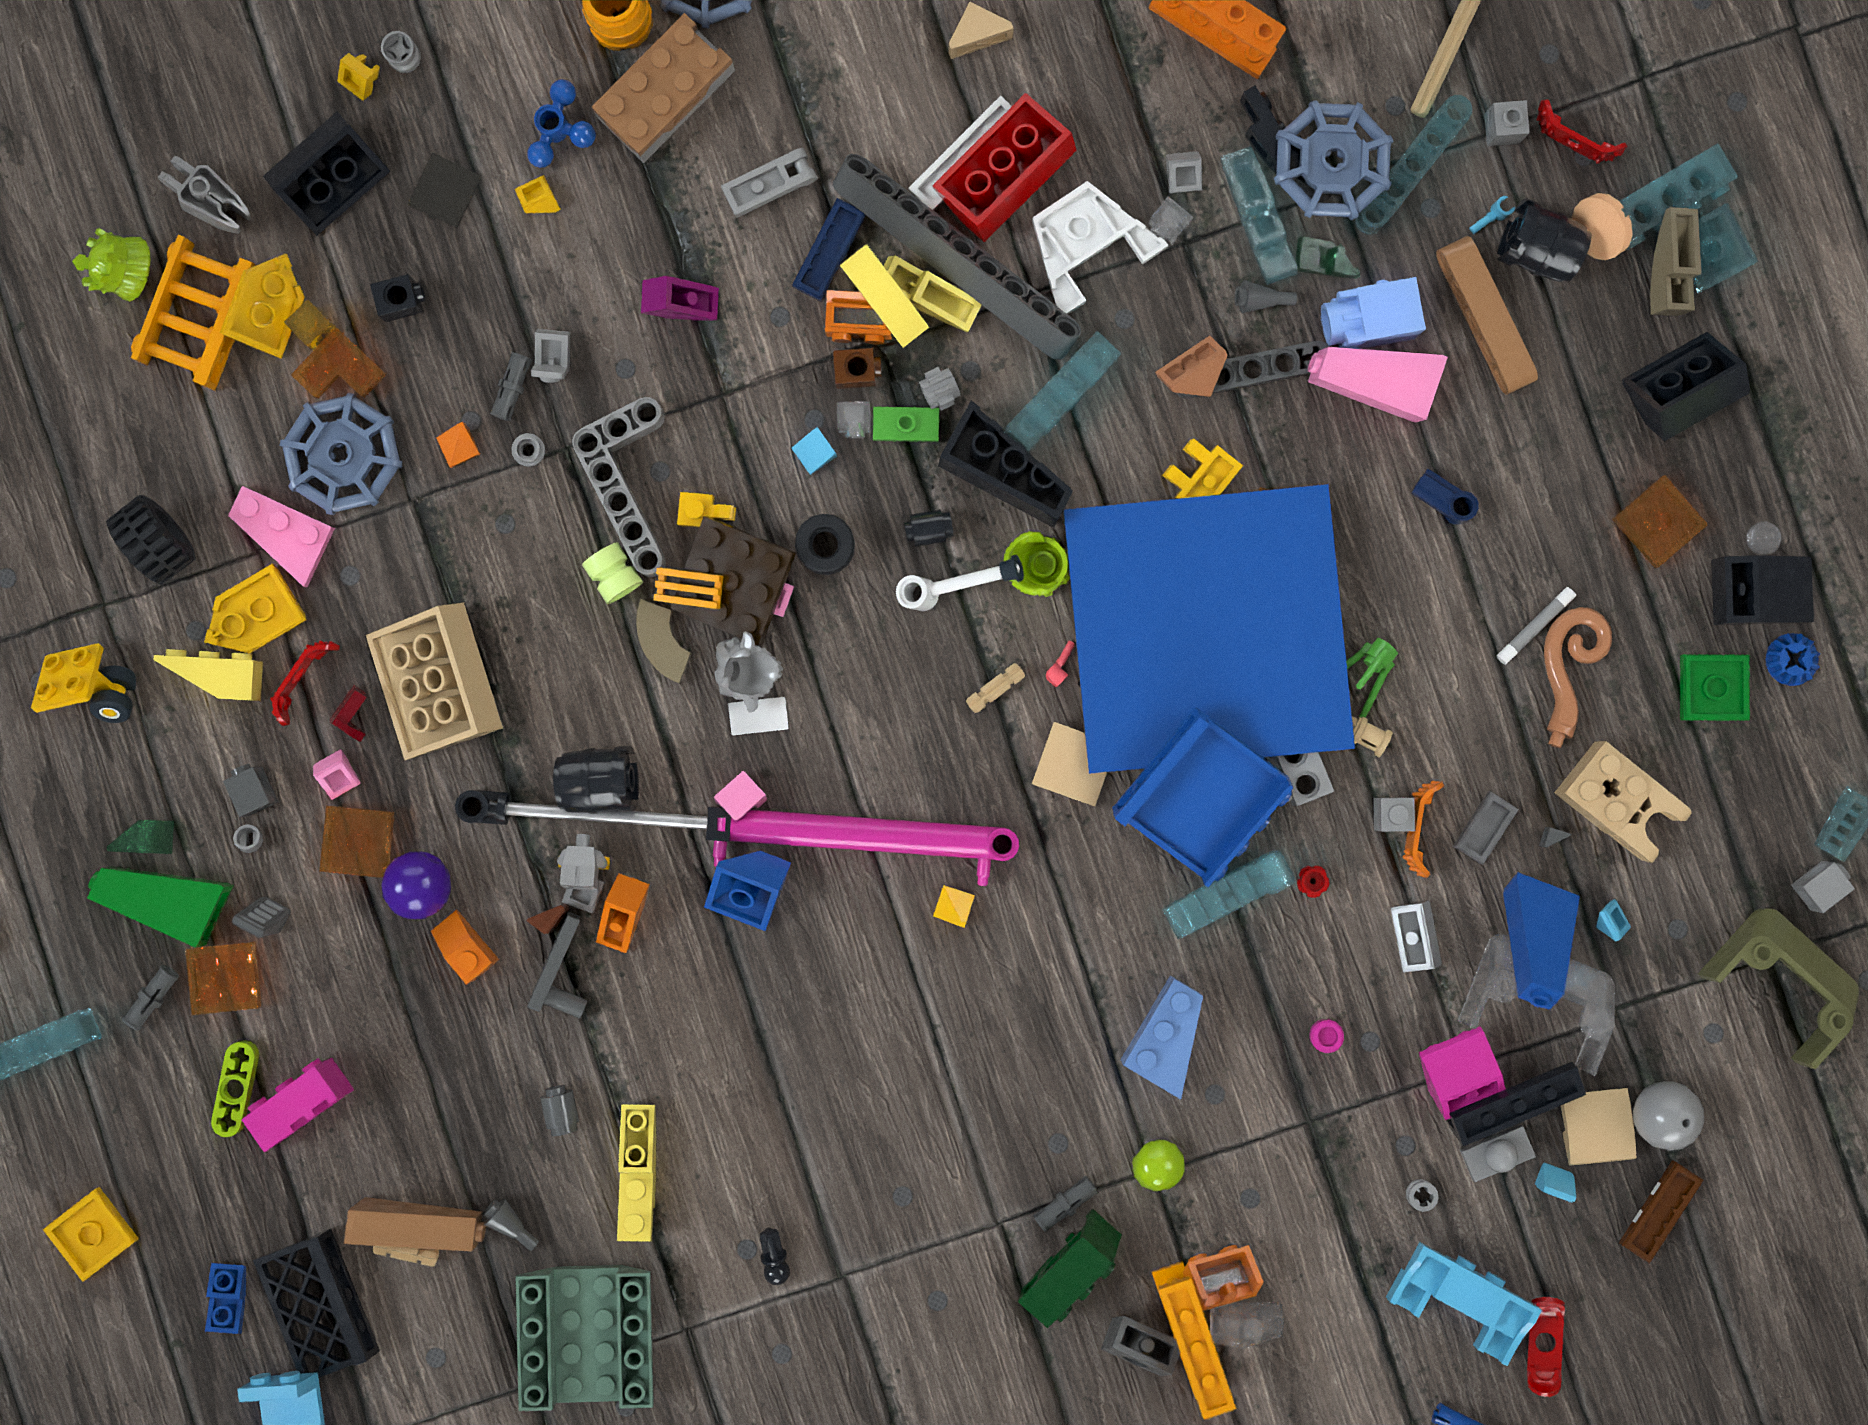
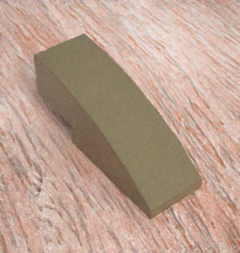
(1675, 263)

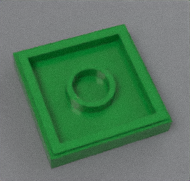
(1714, 687)

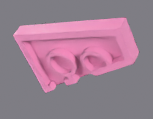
(282, 532)

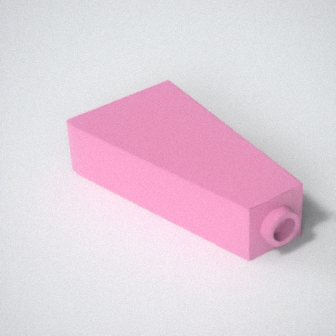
(1382, 379)

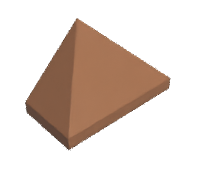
(1196, 369)

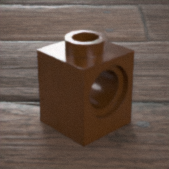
(845, 358)

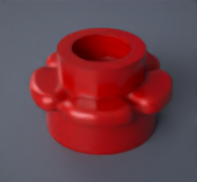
(1316, 889)

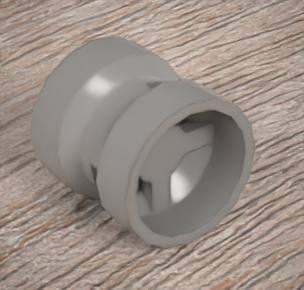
(397, 45)

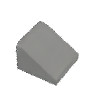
(1184, 172)

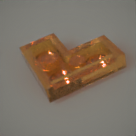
(334, 359)

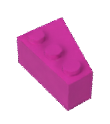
(296, 1103)

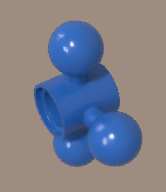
(581, 133)

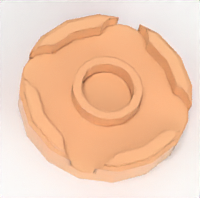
(1607, 224)

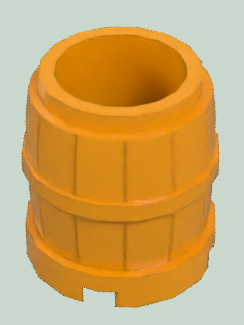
(622, 30)

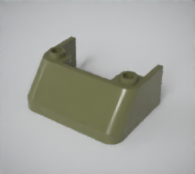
(1771, 937)

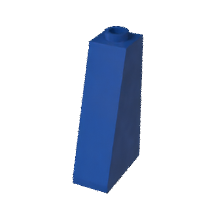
(1540, 936)

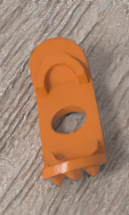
(1412, 855)

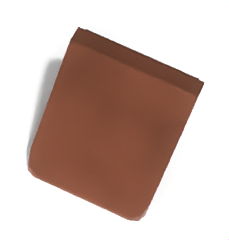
(548, 920)

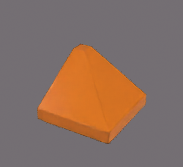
(458, 444)

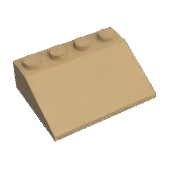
(434, 680)

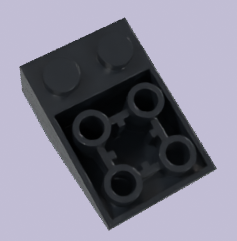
(1762, 590)

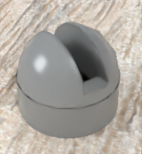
(242, 840)

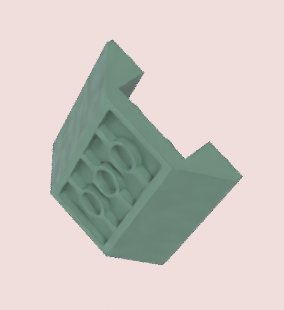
(584, 1336)

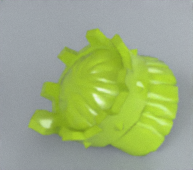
(115, 265)
(1043, 563)

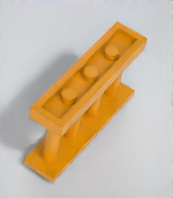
(210, 366)
(1193, 1340)

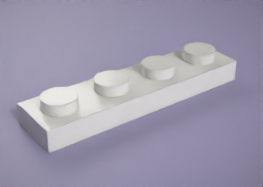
(922, 187)

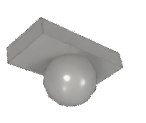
(1497, 1153)

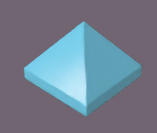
(1613, 921)

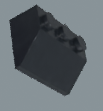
(326, 173)
(1687, 385)

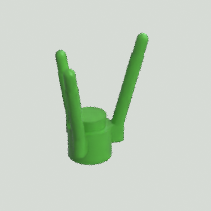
(1378, 658)

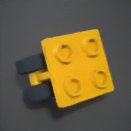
(73, 677)

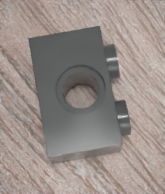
(1141, 1346)

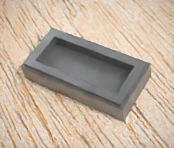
(1485, 827)

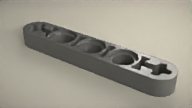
(1269, 371)

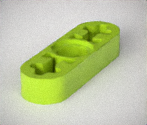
(232, 1063)

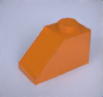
(622, 912)
(463, 947)

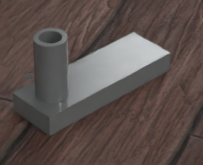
(543, 991)

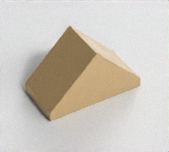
(978, 30)

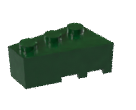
(1072, 1271)

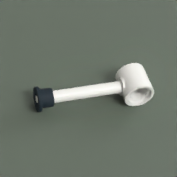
(931, 590)

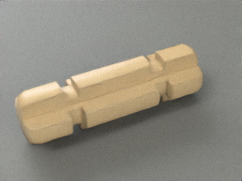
(995, 688)
(427, 1256)

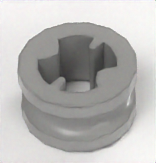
(1413, 1201)

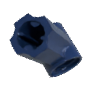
(1441, 496)

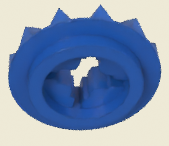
(1777, 659)

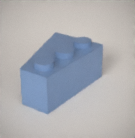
(1166, 1037)

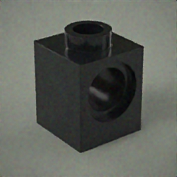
(384, 293)

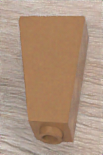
(413, 1225)

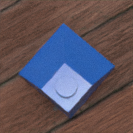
(748, 887)

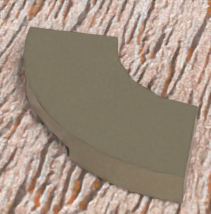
(658, 641)

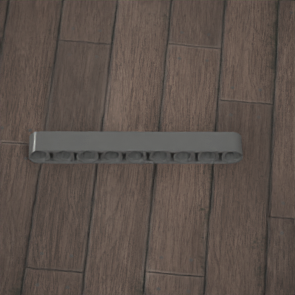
(956, 256)

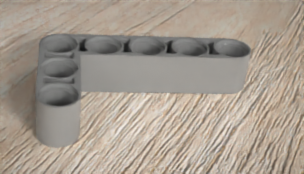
(617, 484)

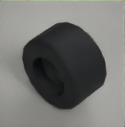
(806, 535)

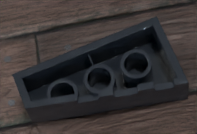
(1003, 467)

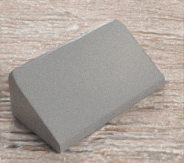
(1416, 936)

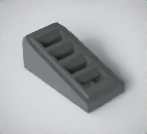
(262, 917)

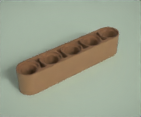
(1487, 315)

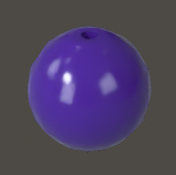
(416, 885)

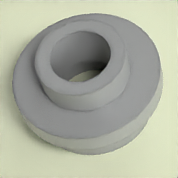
(519, 445)

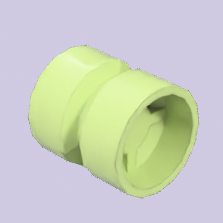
(614, 576)

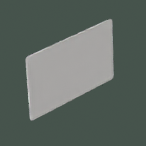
(769, 716)

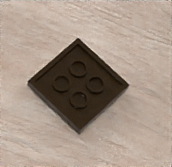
(752, 578)

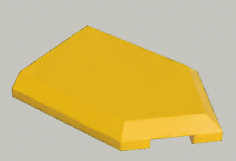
(262, 304)
(254, 612)

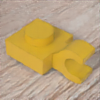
(695, 506)

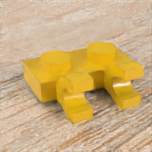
(1211, 476)

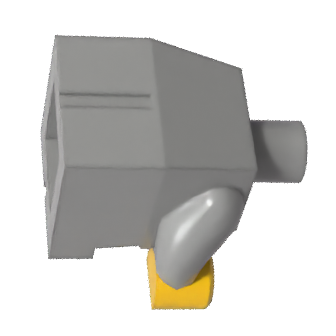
(581, 865)

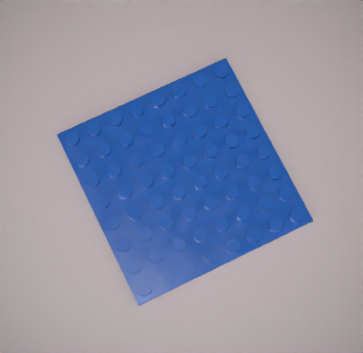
(1212, 611)

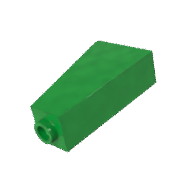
(166, 902)

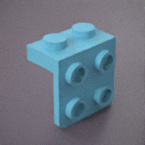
(286, 1398)

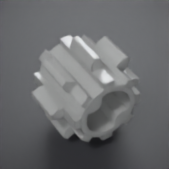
(939, 388)

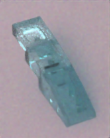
(1258, 215)

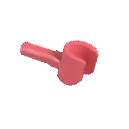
(1056, 674)

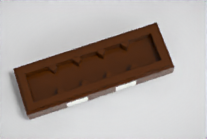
(1661, 1211)

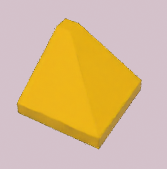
(537, 197)
(954, 906)

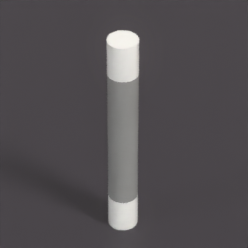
(1536, 625)

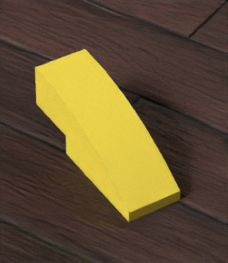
(933, 294)
(884, 296)

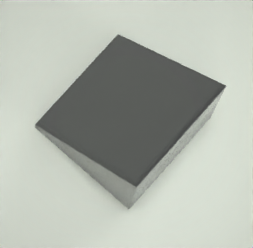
(1552, 836)

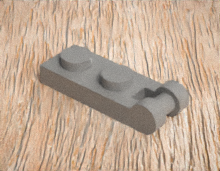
(768, 182)

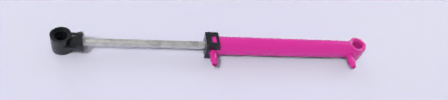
(779, 829)

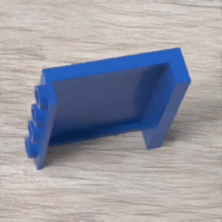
(1204, 796)

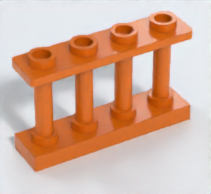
(1228, 28)

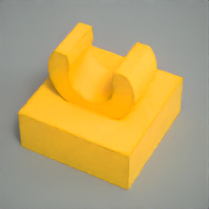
(357, 76)

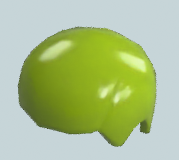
(1158, 1165)

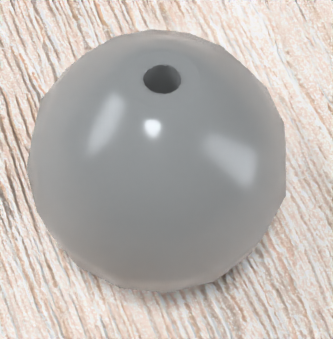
(1668, 1115)

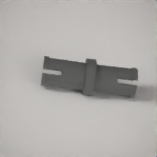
(510, 386)
(150, 997)
(1065, 1203)

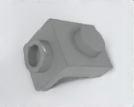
(551, 355)

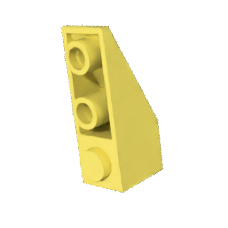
(223, 678)

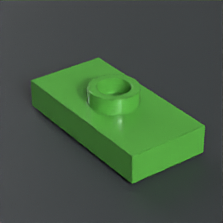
(906, 424)

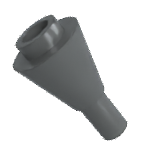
(1256, 297)
(504, 1220)

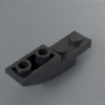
(1263, 132)

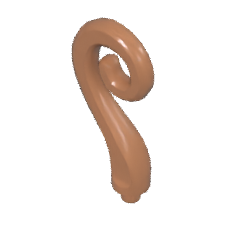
(1565, 713)

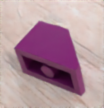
(679, 299)

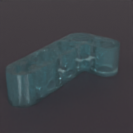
(1234, 890)

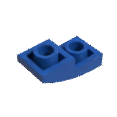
(227, 1298)

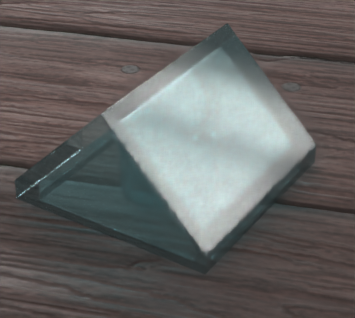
(1722, 248)

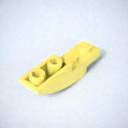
(637, 1173)

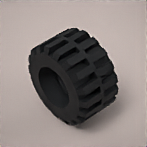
(150, 539)

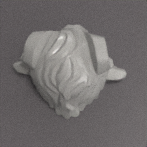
(745, 670)

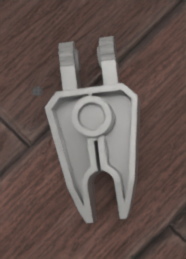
(205, 195)

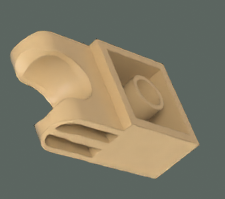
(1628, 804)

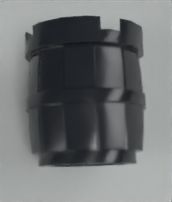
(1544, 242)
(596, 780)

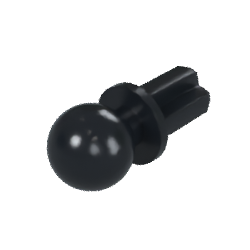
(773, 1257)

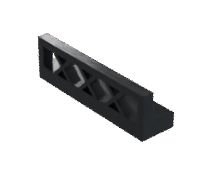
(1516, 1104)

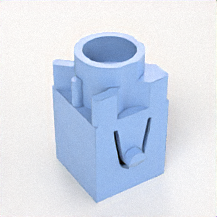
(1374, 315)

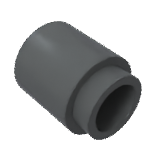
(559, 1110)

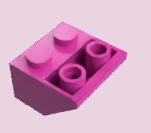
(1461, 1071)

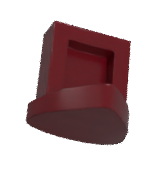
(345, 712)

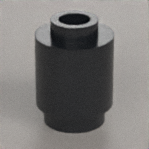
(929, 527)

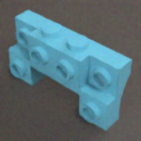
(1478, 1296)

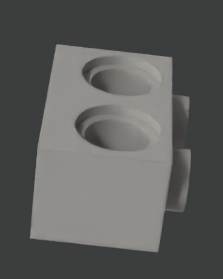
(1309, 765)

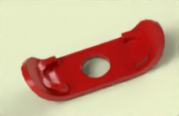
(1551, 127)
(281, 699)
(1546, 1367)

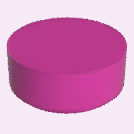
(1326, 1035)

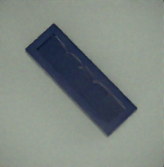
(829, 250)

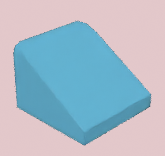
(814, 451)
(1556, 1182)

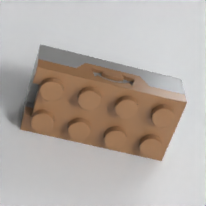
(663, 88)

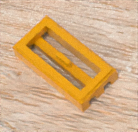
(662, 585)

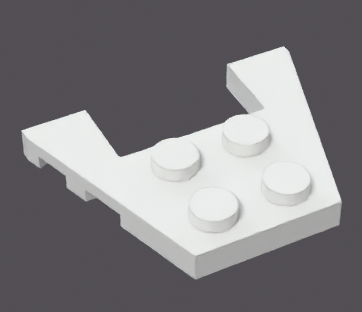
(1078, 230)

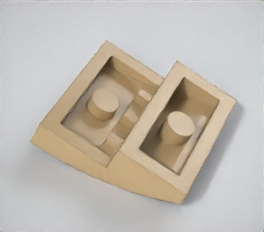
(1065, 766)
(1599, 1127)

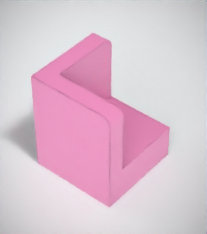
(740, 796)

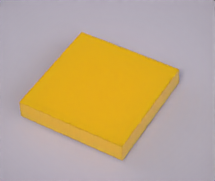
(90, 1234)

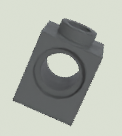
(250, 790)

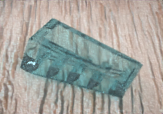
(1836, 817)

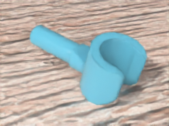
(1495, 213)

